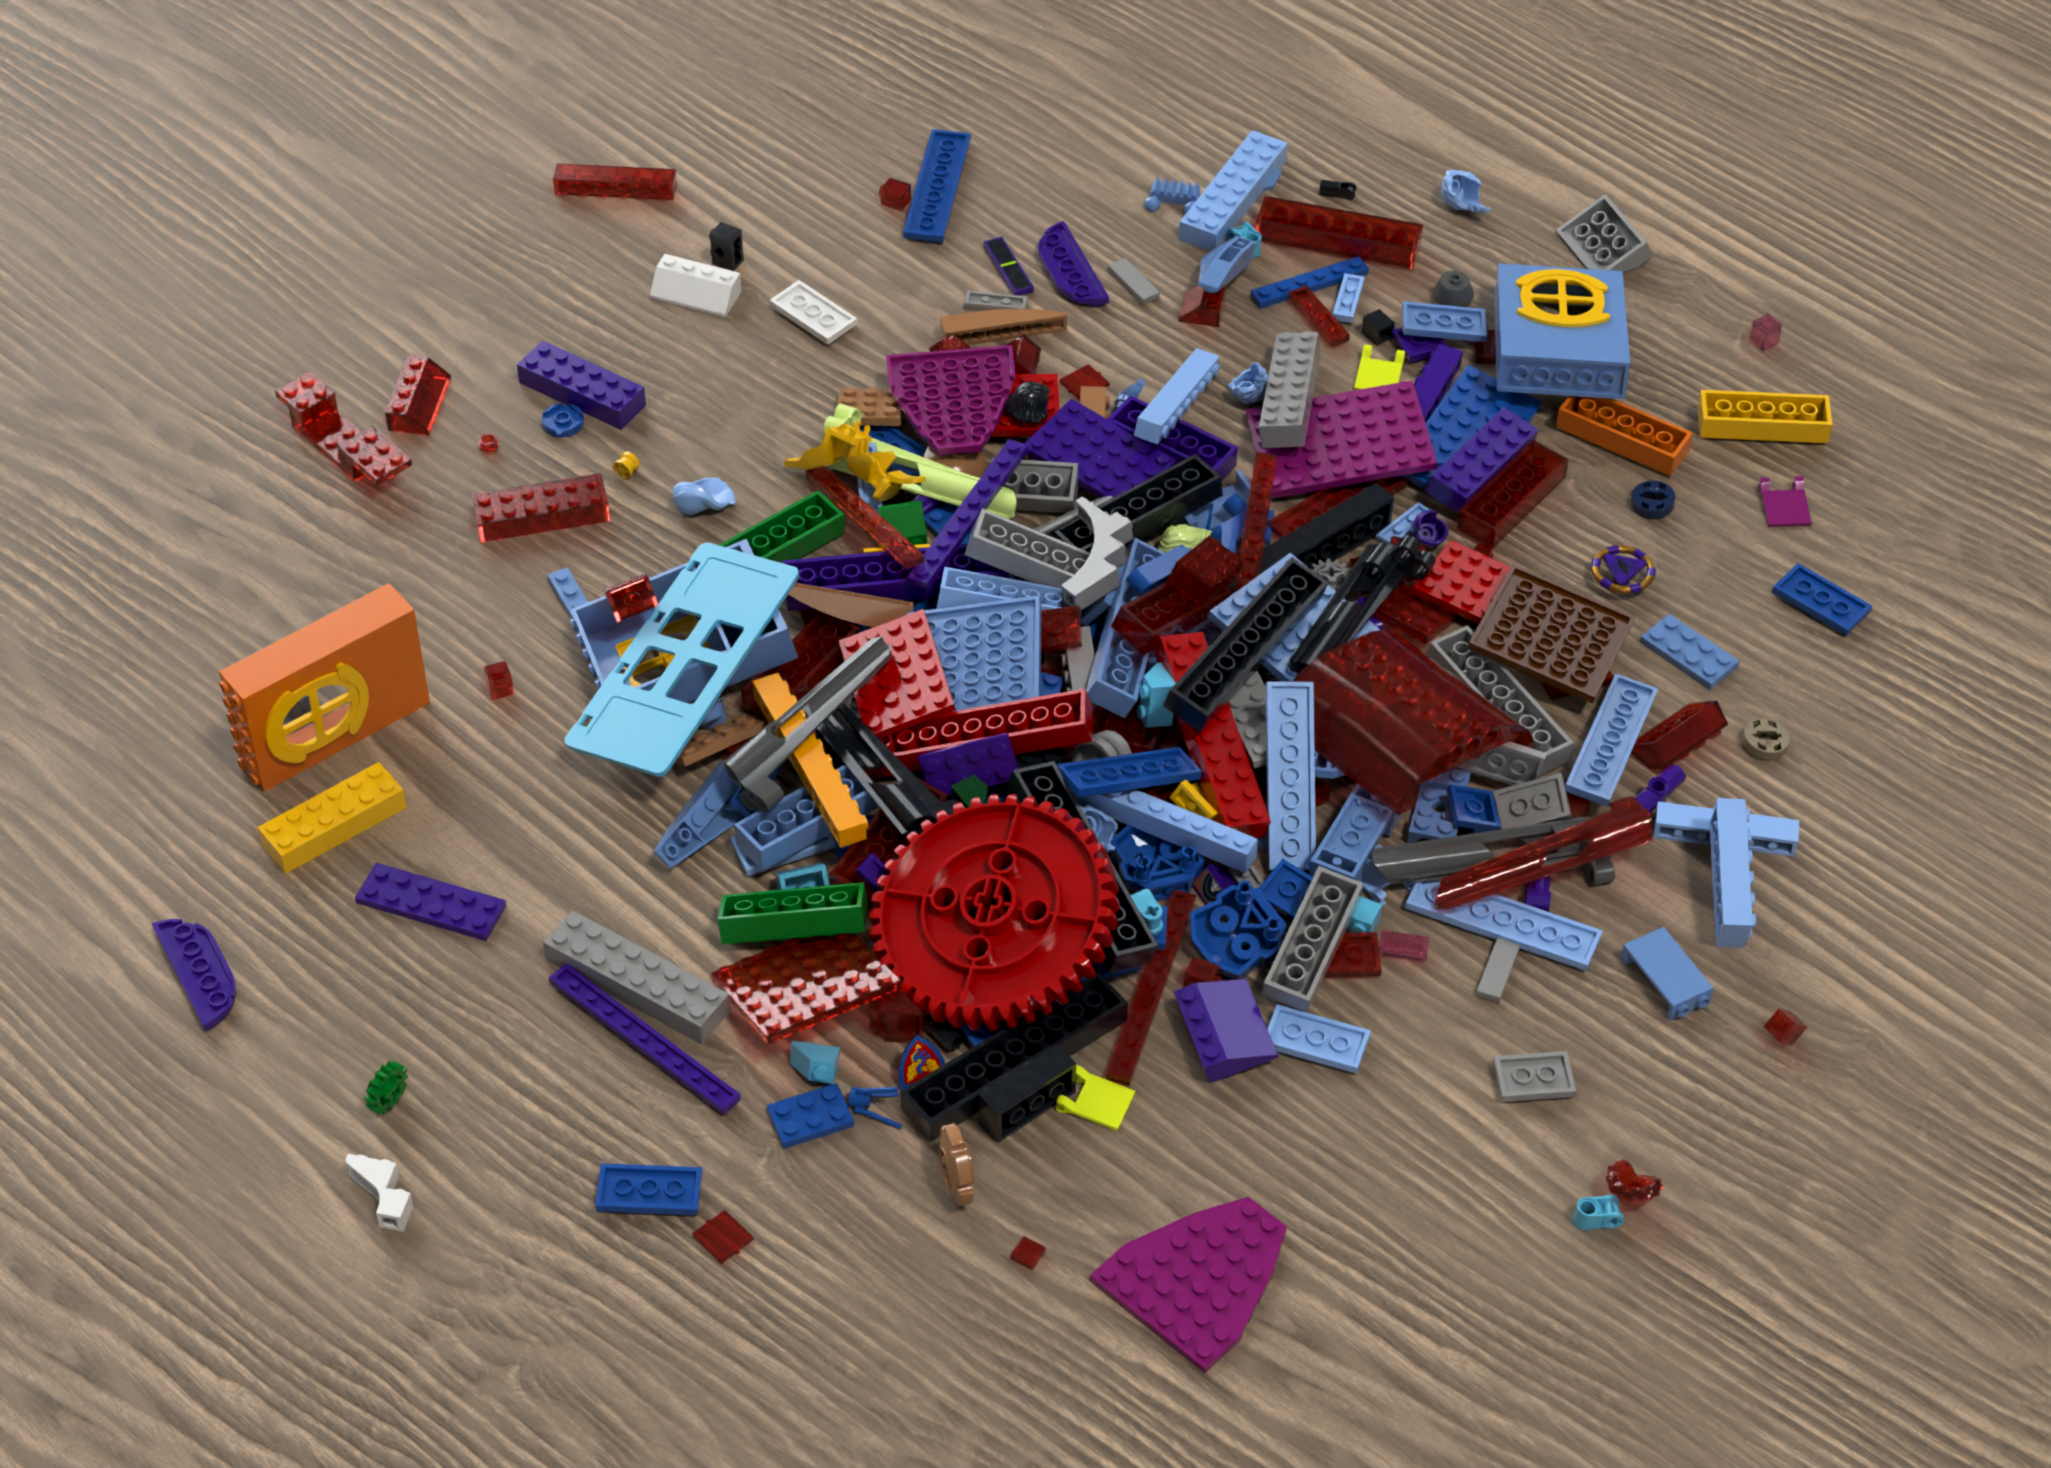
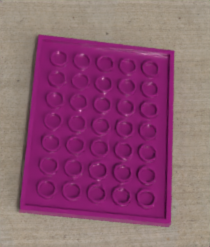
(1353, 440)

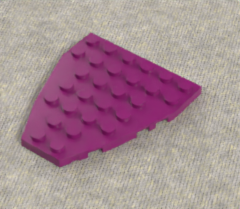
(953, 394)
(1197, 1277)

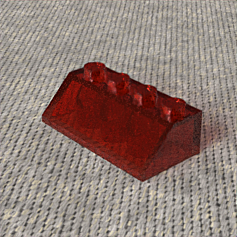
(417, 396)
(1679, 734)

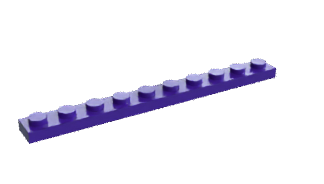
(967, 513)
(645, 1039)

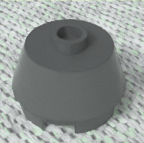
(1453, 289)

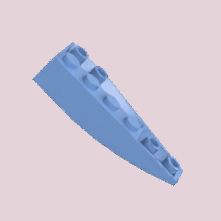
(1225, 263)
(701, 818)

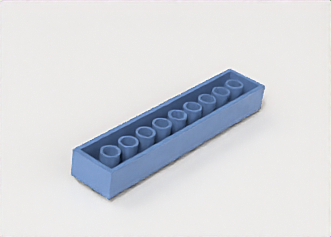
(1117, 664)

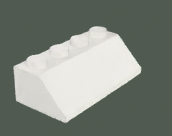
(695, 285)

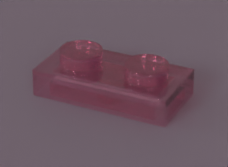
(1404, 945)

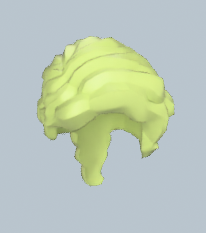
(1182, 535)

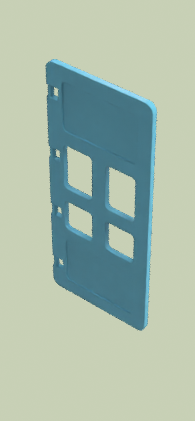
(648, 727)

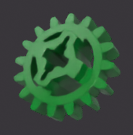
(386, 1087)

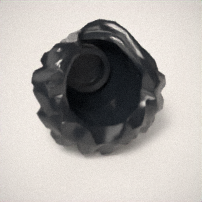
(1028, 402)

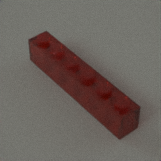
(615, 181)

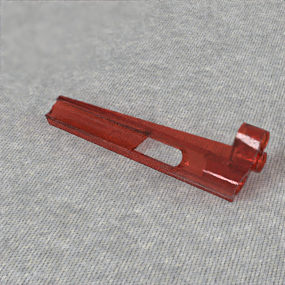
(1611, 833)

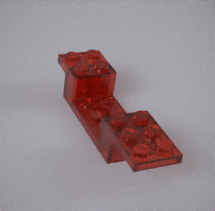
(355, 452)

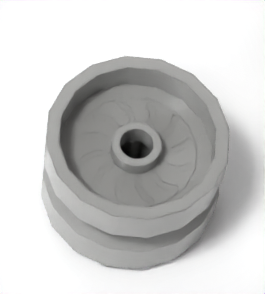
(1103, 745)

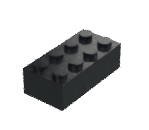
(1027, 1093)

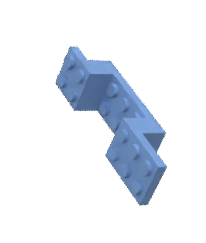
(1354, 835)

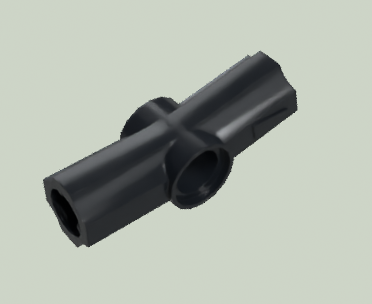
(948, 1036)

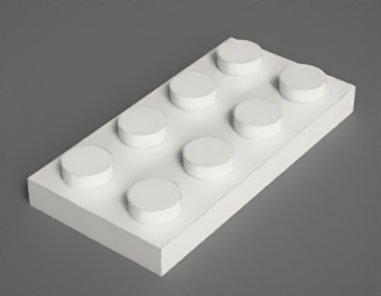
(813, 312)

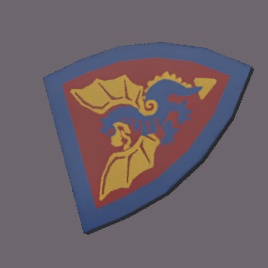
(918, 1061)

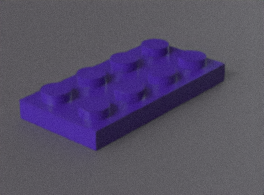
(987, 758)

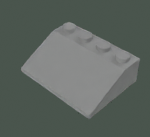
(1605, 238)

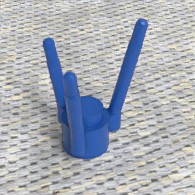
(862, 1097)

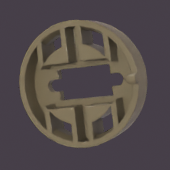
(1765, 748)

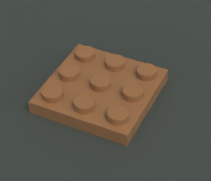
(877, 406)

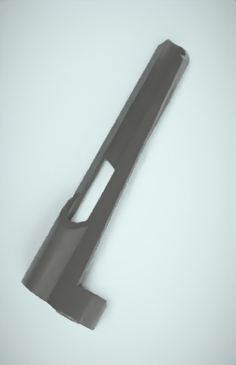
(766, 752)
(1445, 856)

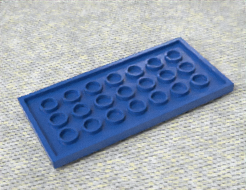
(1465, 411)

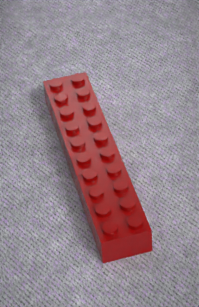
(1030, 723)
(1218, 749)

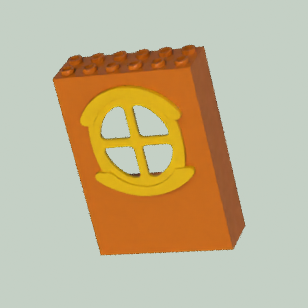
(362, 646)

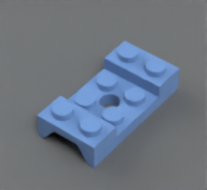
(1433, 794)

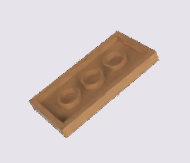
(719, 738)

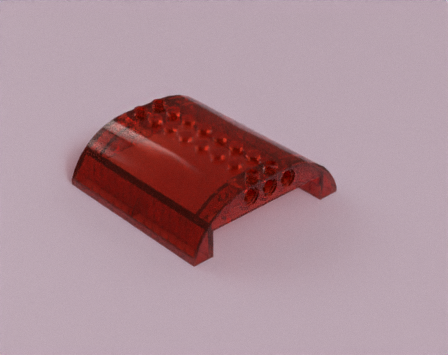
(1399, 717)

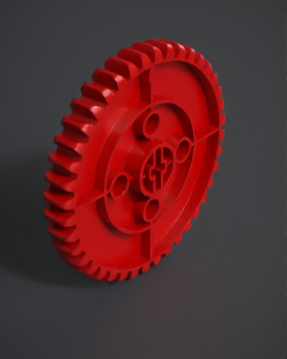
(1027, 962)

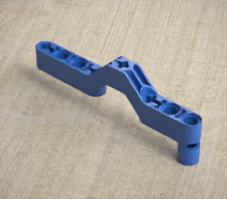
(1158, 570)

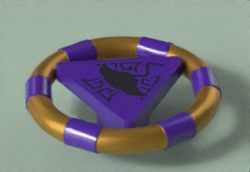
(1623, 569)

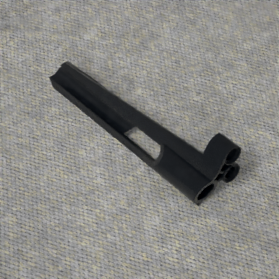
(1376, 571)
(903, 802)

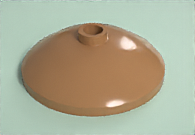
(969, 463)

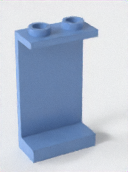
(1219, 515)
(1669, 972)

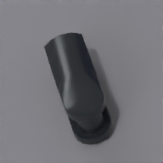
(1338, 189)

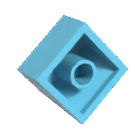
(1153, 695)
(803, 877)

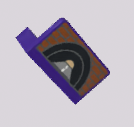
(1212, 882)

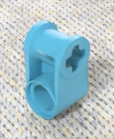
(1248, 232)
(1149, 909)
(1598, 1213)

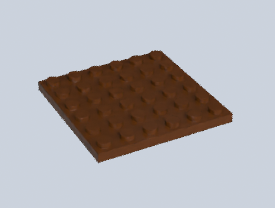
(1552, 633)

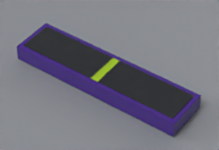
(1008, 266)

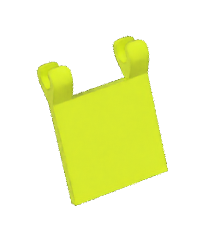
(1378, 372)
(1098, 1100)

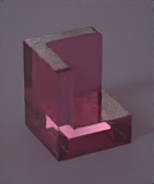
(1766, 332)

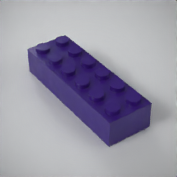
(582, 384)
(1181, 441)
(1480, 459)

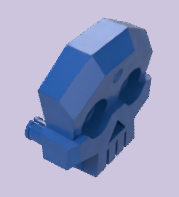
(1148, 863)
(1222, 942)

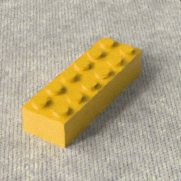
(1764, 416)
(332, 817)

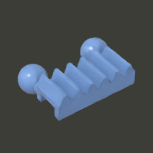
(1172, 193)

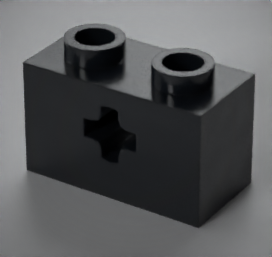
(726, 246)

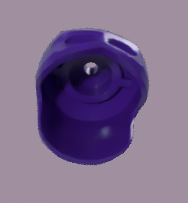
(1433, 527)

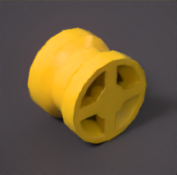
(626, 465)

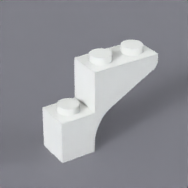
(380, 1180)

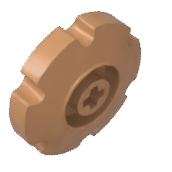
(956, 1164)

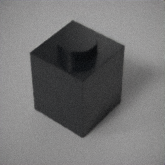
(1378, 327)

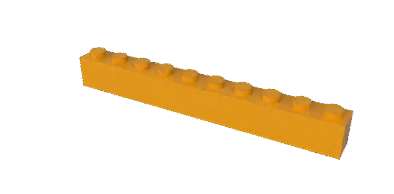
(813, 765)

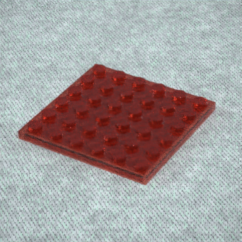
(804, 983)

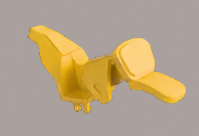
(853, 446)

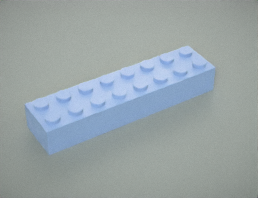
(1233, 191)

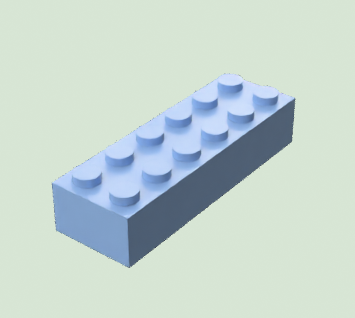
(969, 587)
(1731, 873)

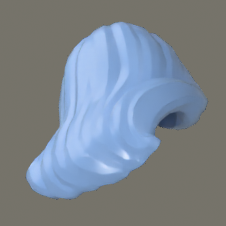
(702, 495)

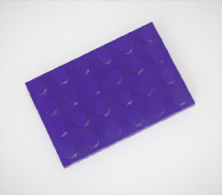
(1106, 454)

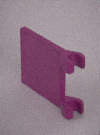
(1785, 506)

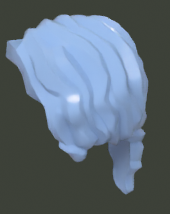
(1462, 191)
(1250, 384)
(1103, 826)

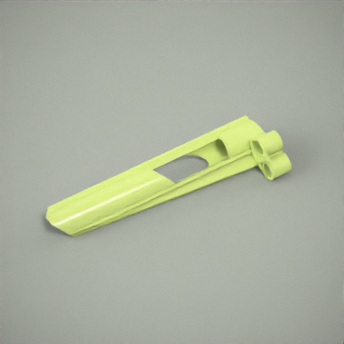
(941, 481)

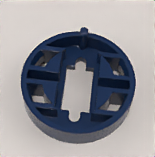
(1653, 508)

